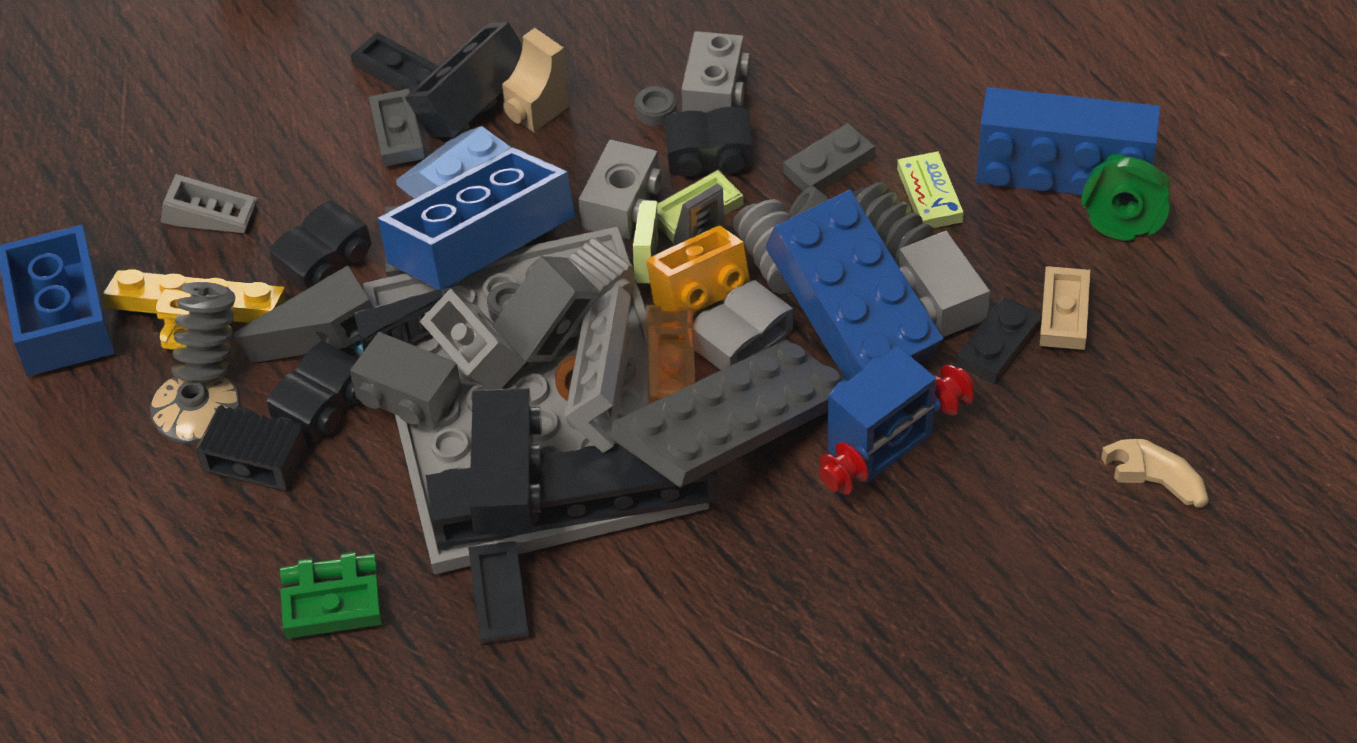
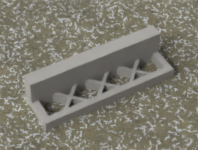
(600, 368)

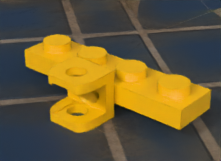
(159, 294)

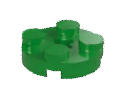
(1131, 176)

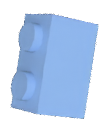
(451, 160)

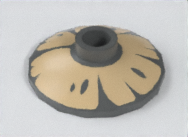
(185, 407)

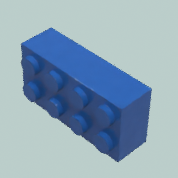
(1058, 139)
(476, 218)
(850, 285)

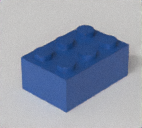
(54, 300)

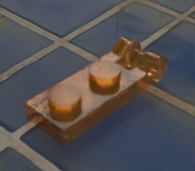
(669, 351)

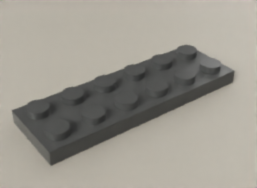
(728, 413)

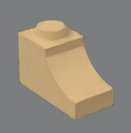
(538, 84)

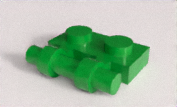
(331, 604)

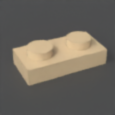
(1065, 308)

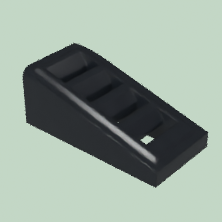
(396, 319)

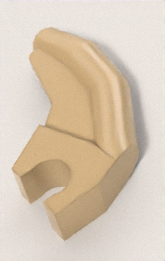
(1155, 464)

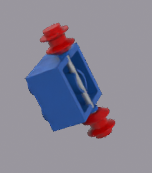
(886, 415)

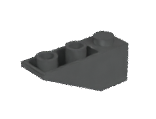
(300, 323)

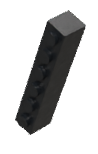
(574, 491)

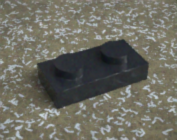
(999, 340)

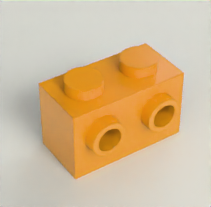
(698, 271)

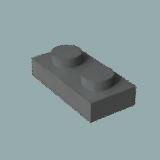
(396, 128)
(829, 159)

